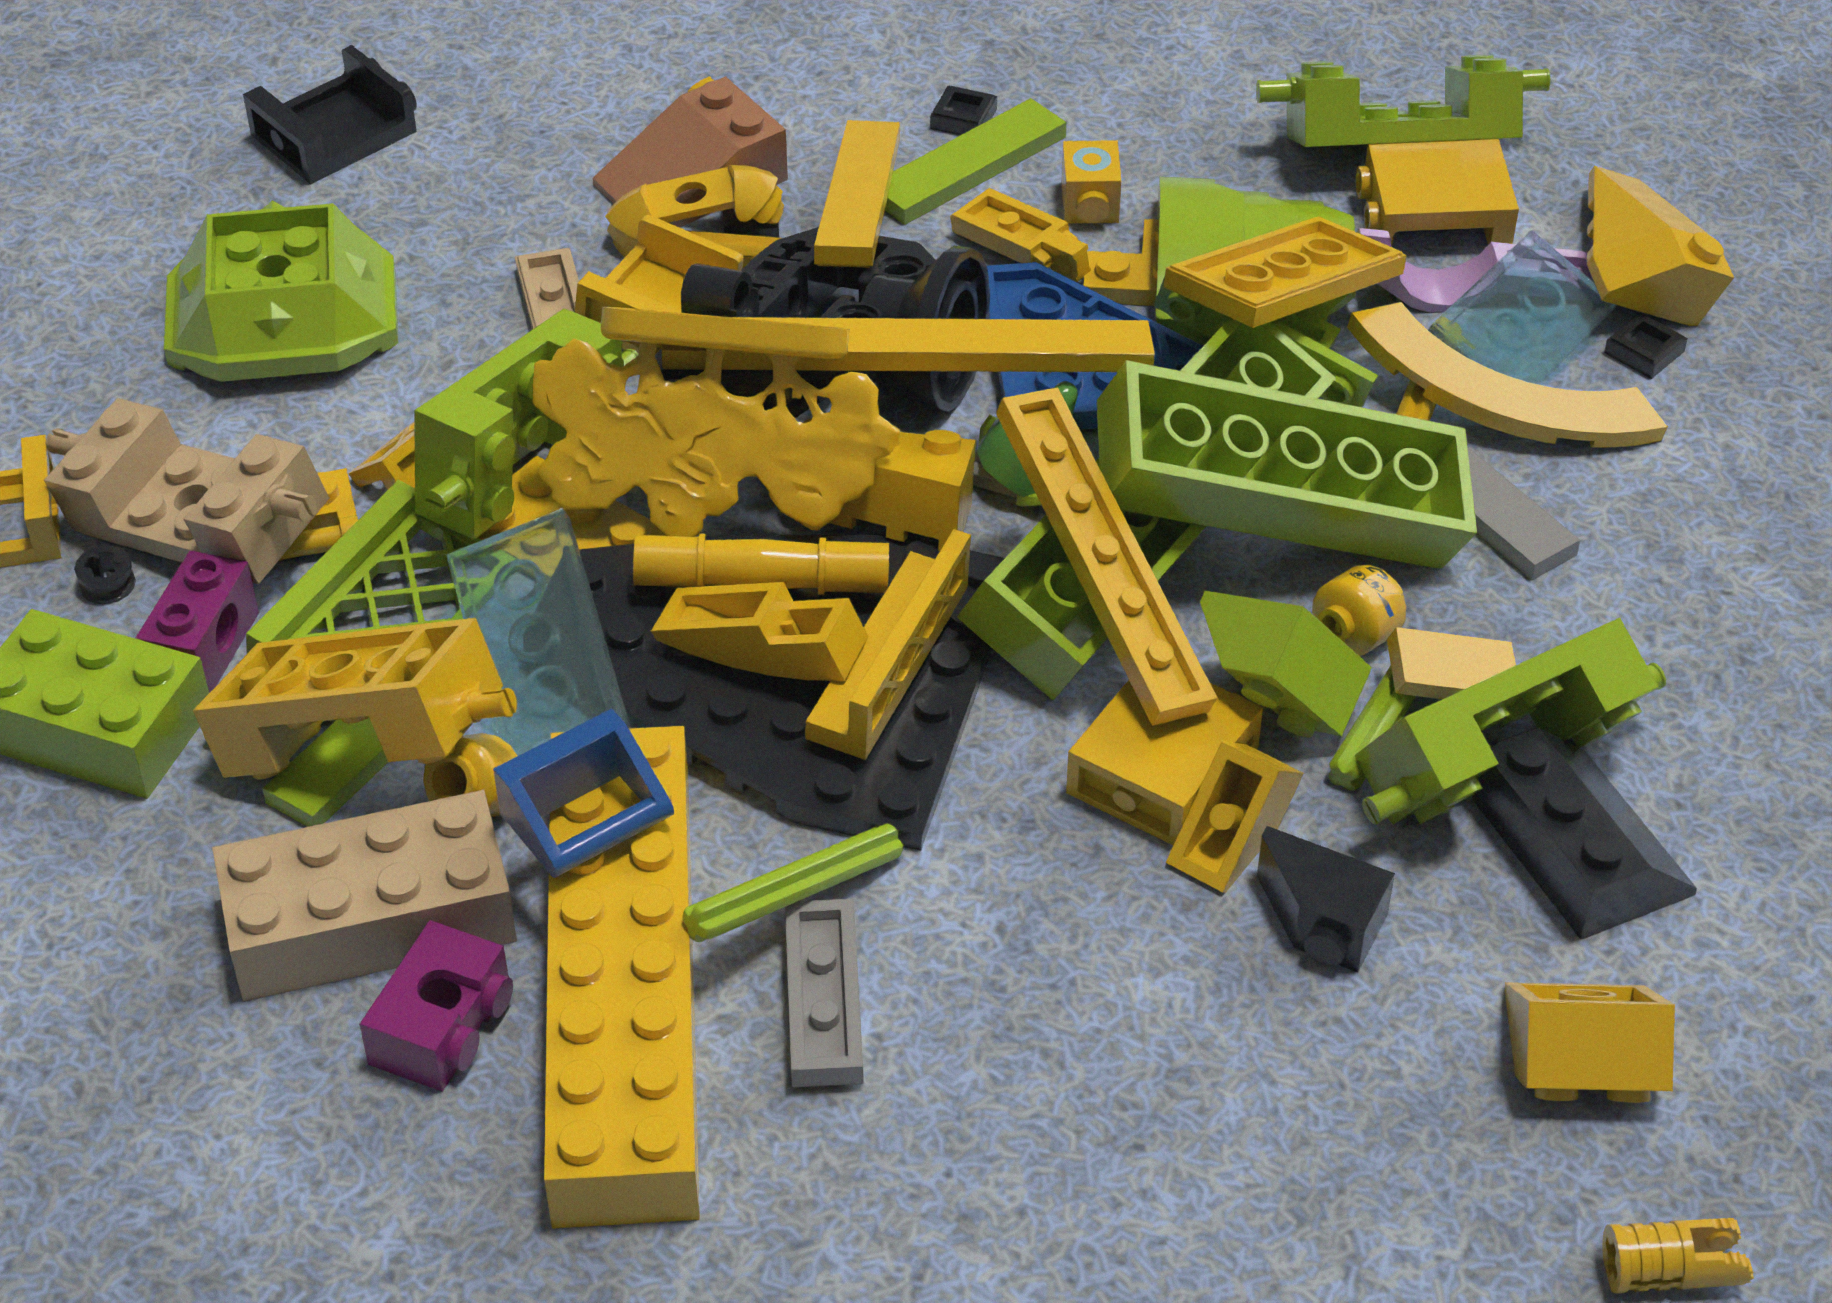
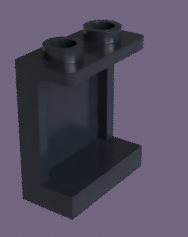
(336, 120)

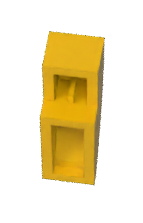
(764, 630)

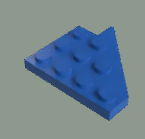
(1043, 294)

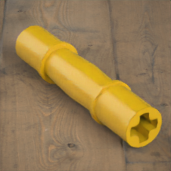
(800, 565)

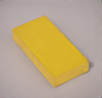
(1443, 663)

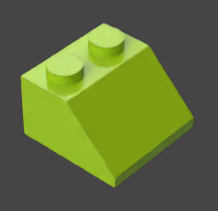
(1286, 661)

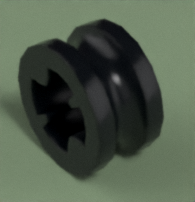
(109, 588)

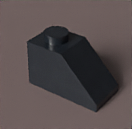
(1324, 898)

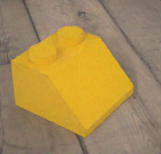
(1591, 1039)

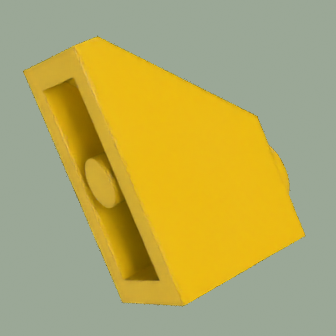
(1230, 813)

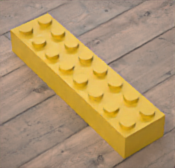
(623, 1012)

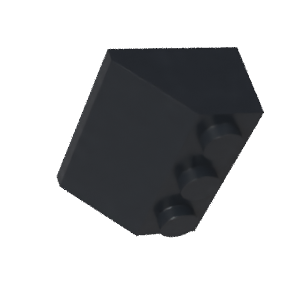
(1577, 834)

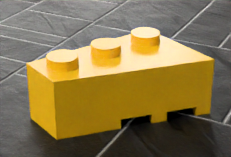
(918, 487)

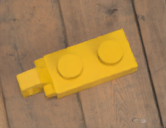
(1022, 233)

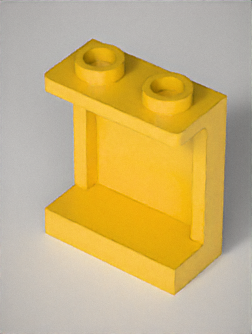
(1438, 188)
(651, 272)
(1154, 771)

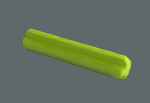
(1378, 715)

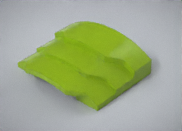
(1206, 216)

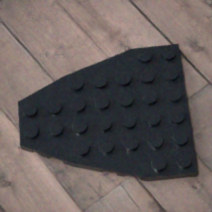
(757, 721)

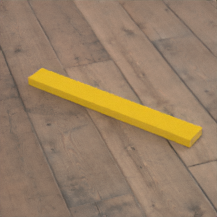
(956, 346)

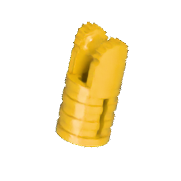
(1674, 1255)

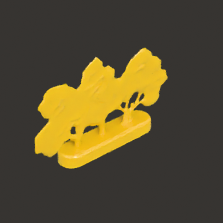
(693, 438)

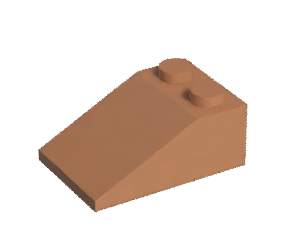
(697, 135)

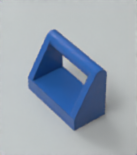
(569, 769)

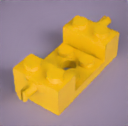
(411, 680)

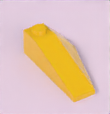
(1650, 252)

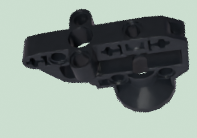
(788, 284)

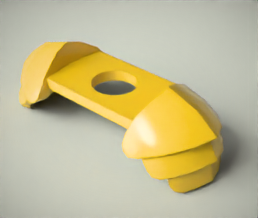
(740, 187)

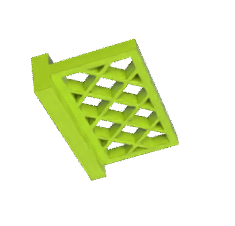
(351, 564)

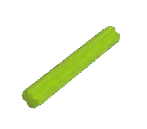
(791, 883)

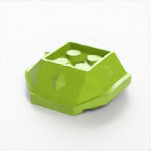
(279, 295)

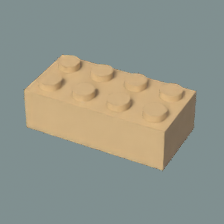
(359, 892)

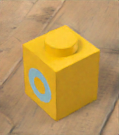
(1091, 181)

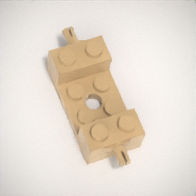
(151, 493)

